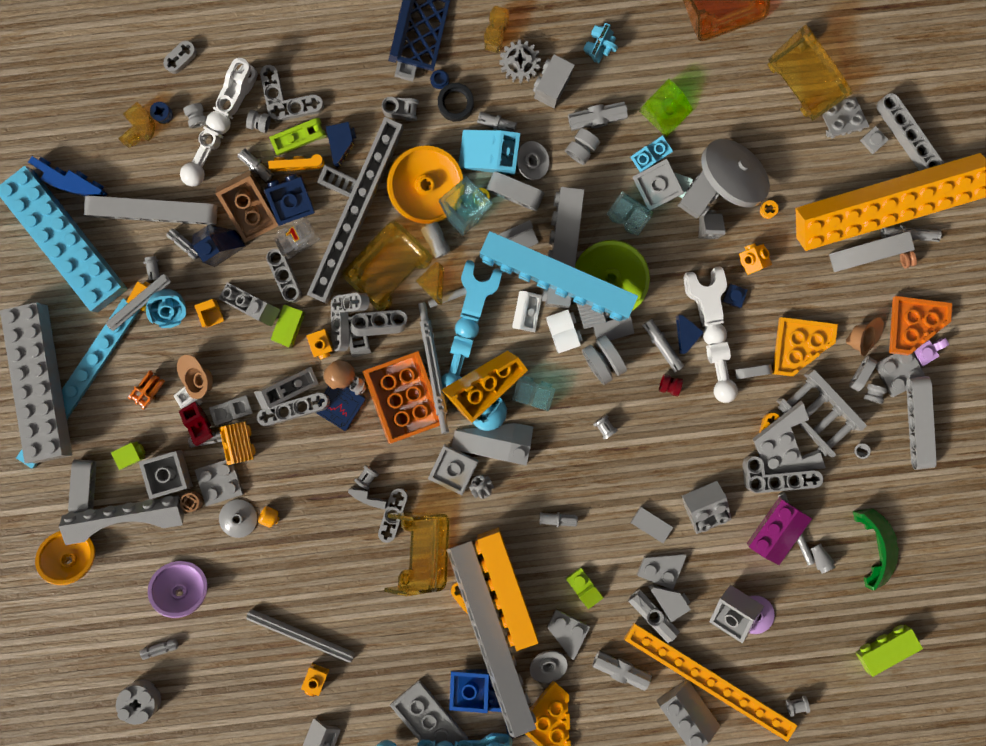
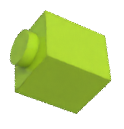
(128, 455)

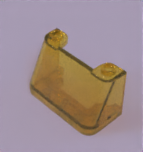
(810, 73)
(386, 264)

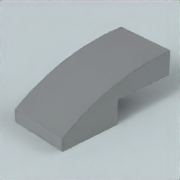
(230, 410)
(363, 496)

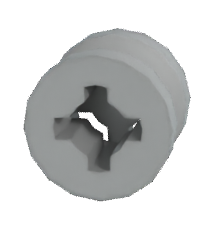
(875, 393)

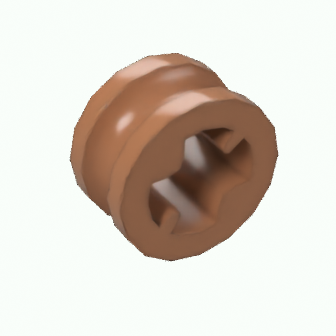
(908, 259)

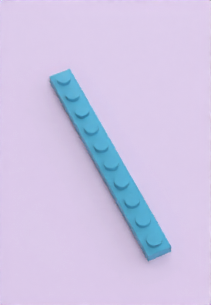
(90, 366)

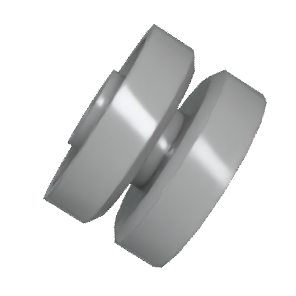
(601, 362)

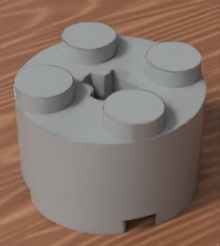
(138, 712)

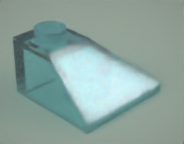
(464, 205)

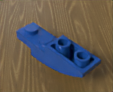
(67, 181)

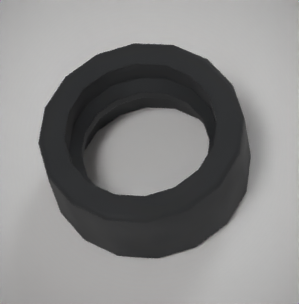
(455, 117)

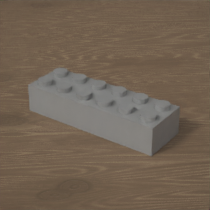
(564, 237)

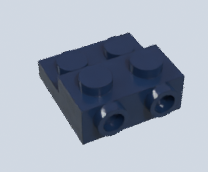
(289, 199)

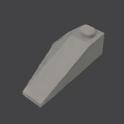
(507, 443)

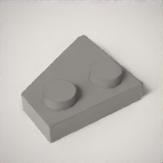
(662, 569)

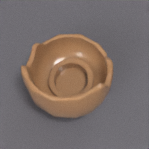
(339, 374)

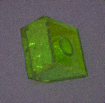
(666, 108)

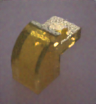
(142, 126)

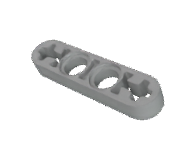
(293, 409)

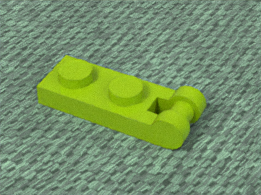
(297, 136)

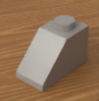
(711, 225)
(671, 601)

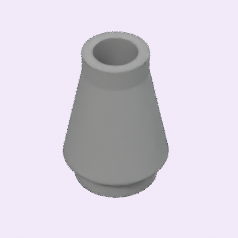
(822, 559)

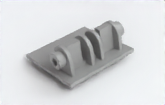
(845, 118)

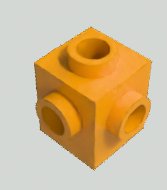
(755, 258)

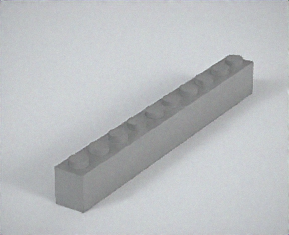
(356, 210)
(491, 639)

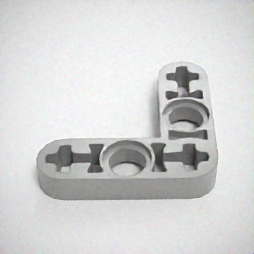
(279, 101)
(339, 317)

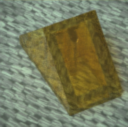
(432, 282)

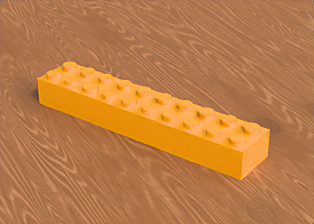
(891, 202)

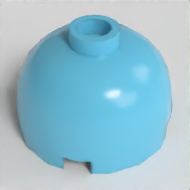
(166, 308)
(492, 417)

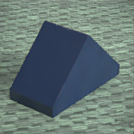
(687, 334)

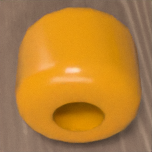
(268, 516)

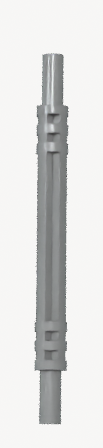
(433, 367)

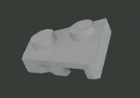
(568, 632)

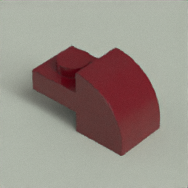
(197, 423)

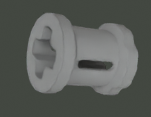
(605, 427)
(366, 477)
(798, 706)

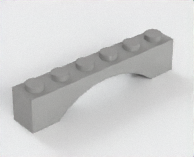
(160, 512)

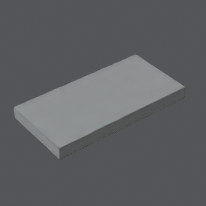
(426, 716)

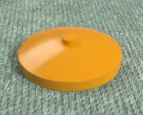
(420, 180)

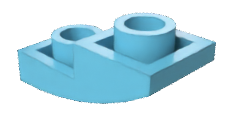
(651, 154)

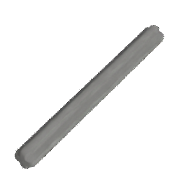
(300, 635)

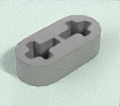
(180, 57)
(753, 371)
(863, 373)

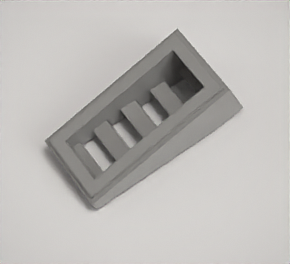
(325, 169)
(364, 350)

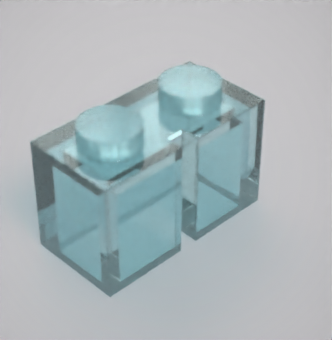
(629, 213)
(533, 394)

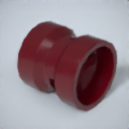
(670, 385)

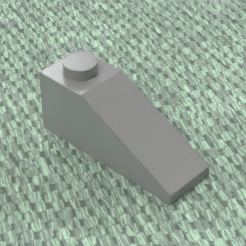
(286, 388)

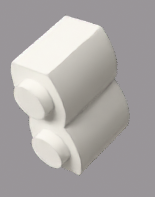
(563, 331)

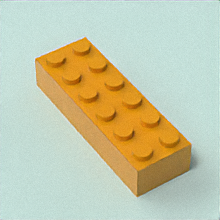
(507, 589)

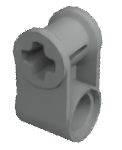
(402, 108)

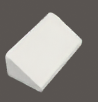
(527, 311)

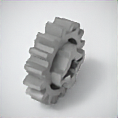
(512, 61)

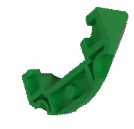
(887, 547)

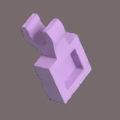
(928, 351)

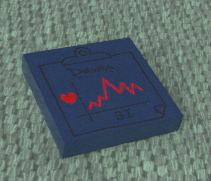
(342, 407)

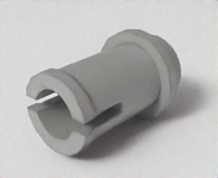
(152, 267)

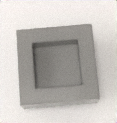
(405, 71)
(874, 140)

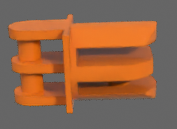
(148, 388)

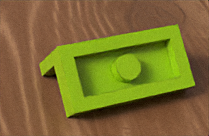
(288, 326)

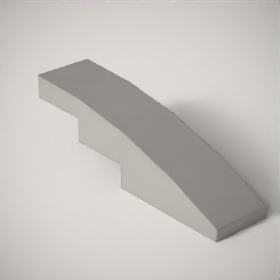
(871, 251)

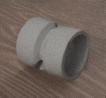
(582, 146)

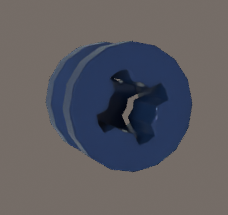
(165, 114)

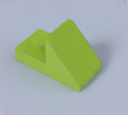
(584, 588)

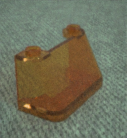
(720, 17)

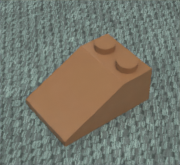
(246, 206)

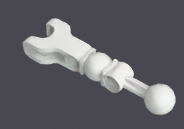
(218, 122)
(711, 316)

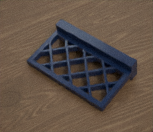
(402, 28)

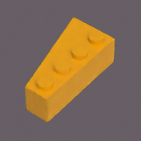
(485, 385)

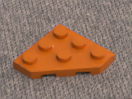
(916, 322)

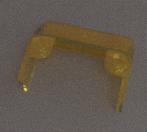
(427, 553)

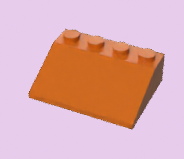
(402, 397)

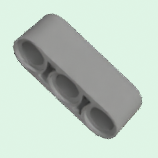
(515, 191)
(277, 269)
(385, 317)
(82, 485)

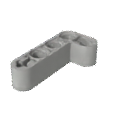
(782, 477)

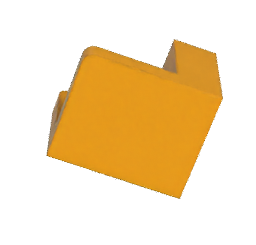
(209, 313)

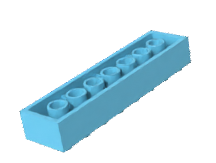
(61, 239)
(557, 276)

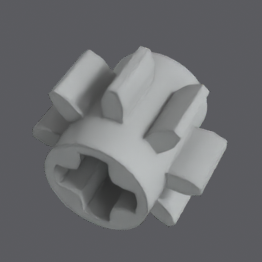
(481, 487)

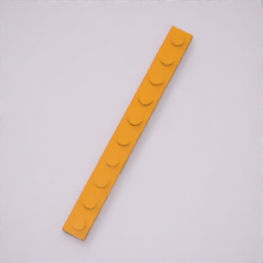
(710, 682)

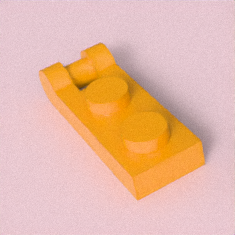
(296, 164)

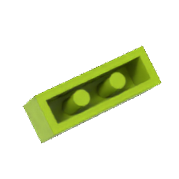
(888, 650)

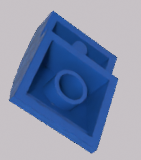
(472, 691)

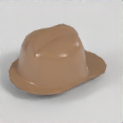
(865, 336)
(194, 377)

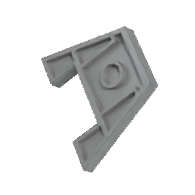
(779, 448)

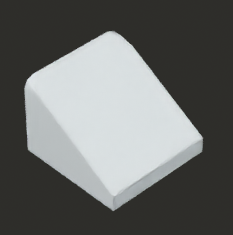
(183, 398)

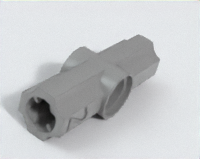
(597, 116)
(645, 608)
(621, 670)

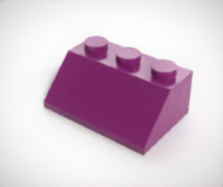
(778, 531)

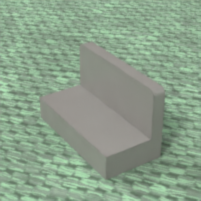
(521, 234)
(321, 734)

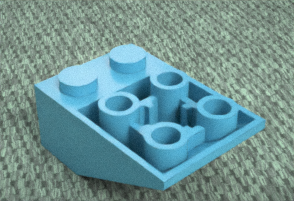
(489, 151)

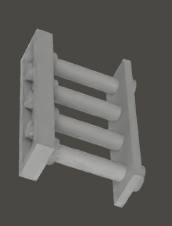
(839, 408)

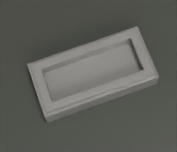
(651, 524)

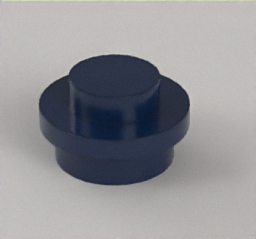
(439, 79)

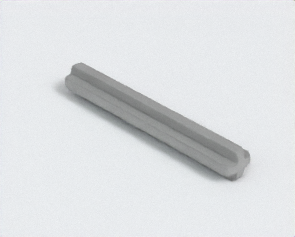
(137, 303)

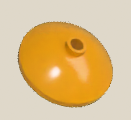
(53, 558)

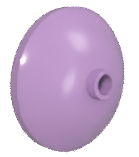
(175, 578)

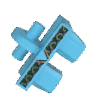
(604, 43)

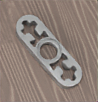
(383, 527)

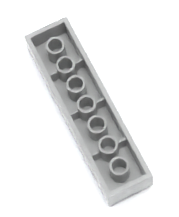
(36, 383)

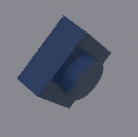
(734, 295)

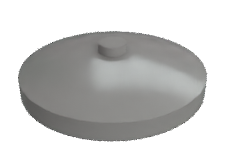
(735, 173)

